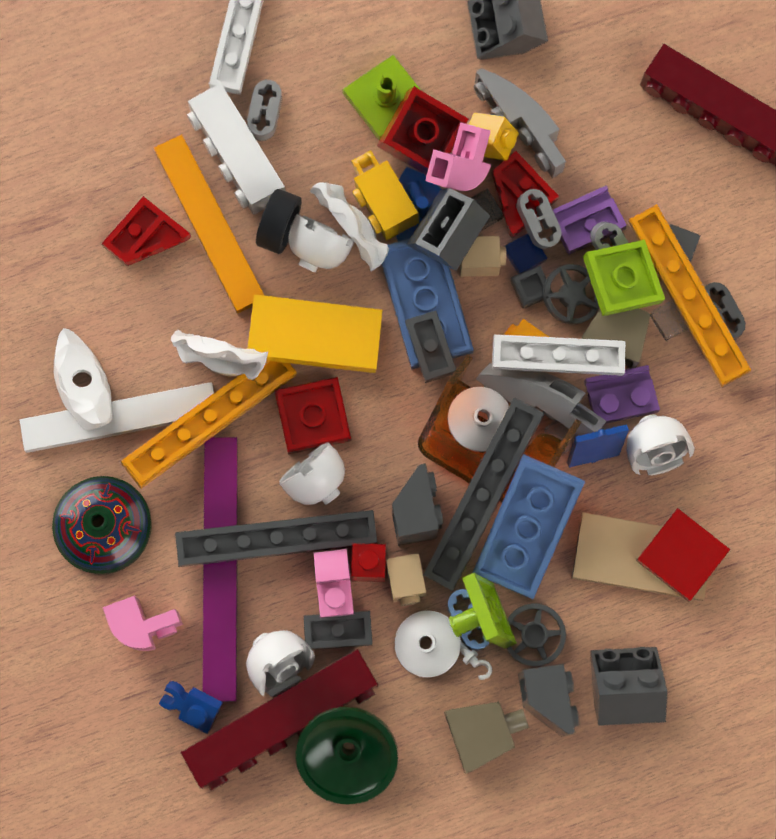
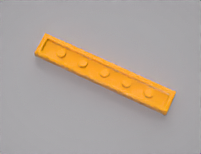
(209, 222)
(690, 296)
(204, 422)

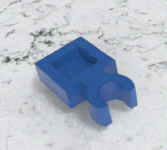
(196, 706)

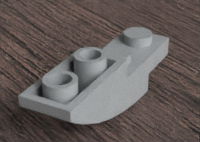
(525, 113)
(547, 392)

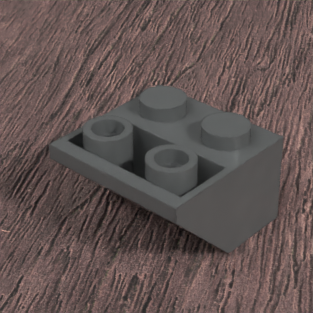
(506, 26)
(449, 228)
(414, 511)
(628, 686)
(546, 697)

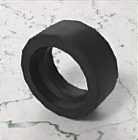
(277, 221)

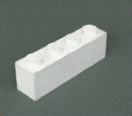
(235, 147)

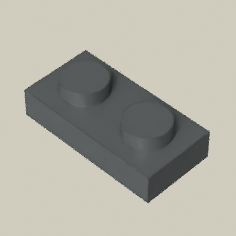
(430, 346)
(338, 631)

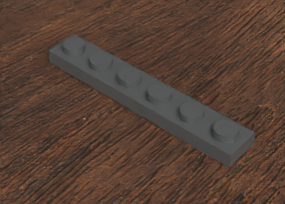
(483, 494)
(275, 538)

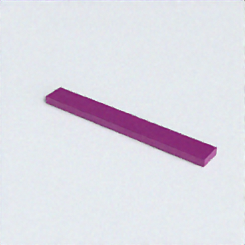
(220, 577)

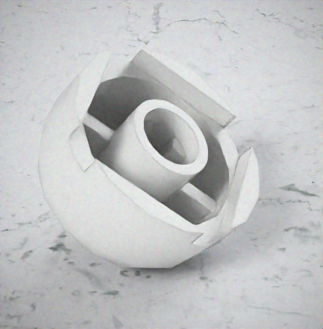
(317, 244)
(658, 445)
(315, 477)
(277, 661)

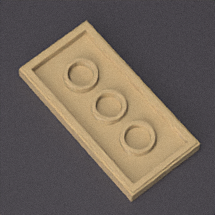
(609, 553)

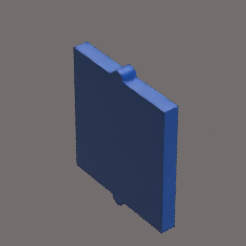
(597, 445)

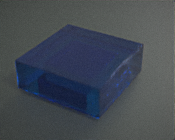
(524, 254)

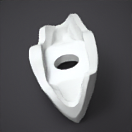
(353, 223)
(219, 355)
(88, 404)

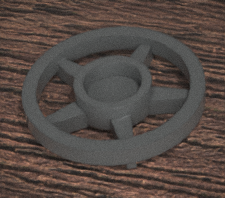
(569, 294)
(536, 634)

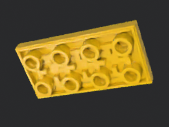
(316, 333)

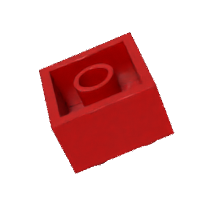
(419, 127)

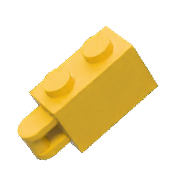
(383, 196)

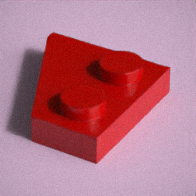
(511, 181)
(144, 234)

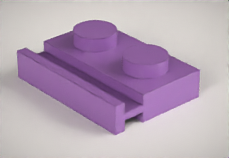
(582, 214)
(622, 396)

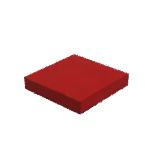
(312, 415)
(683, 555)

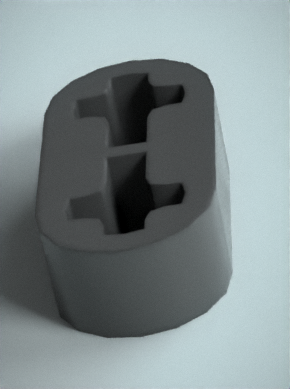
(728, 308)

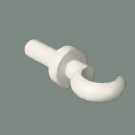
(470, 657)

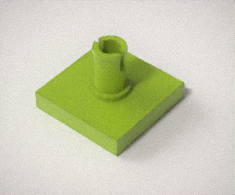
(379, 94)
(623, 277)
(486, 612)

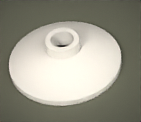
(464, 421)
(439, 656)

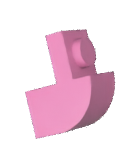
(464, 167)
(333, 583)
(132, 628)

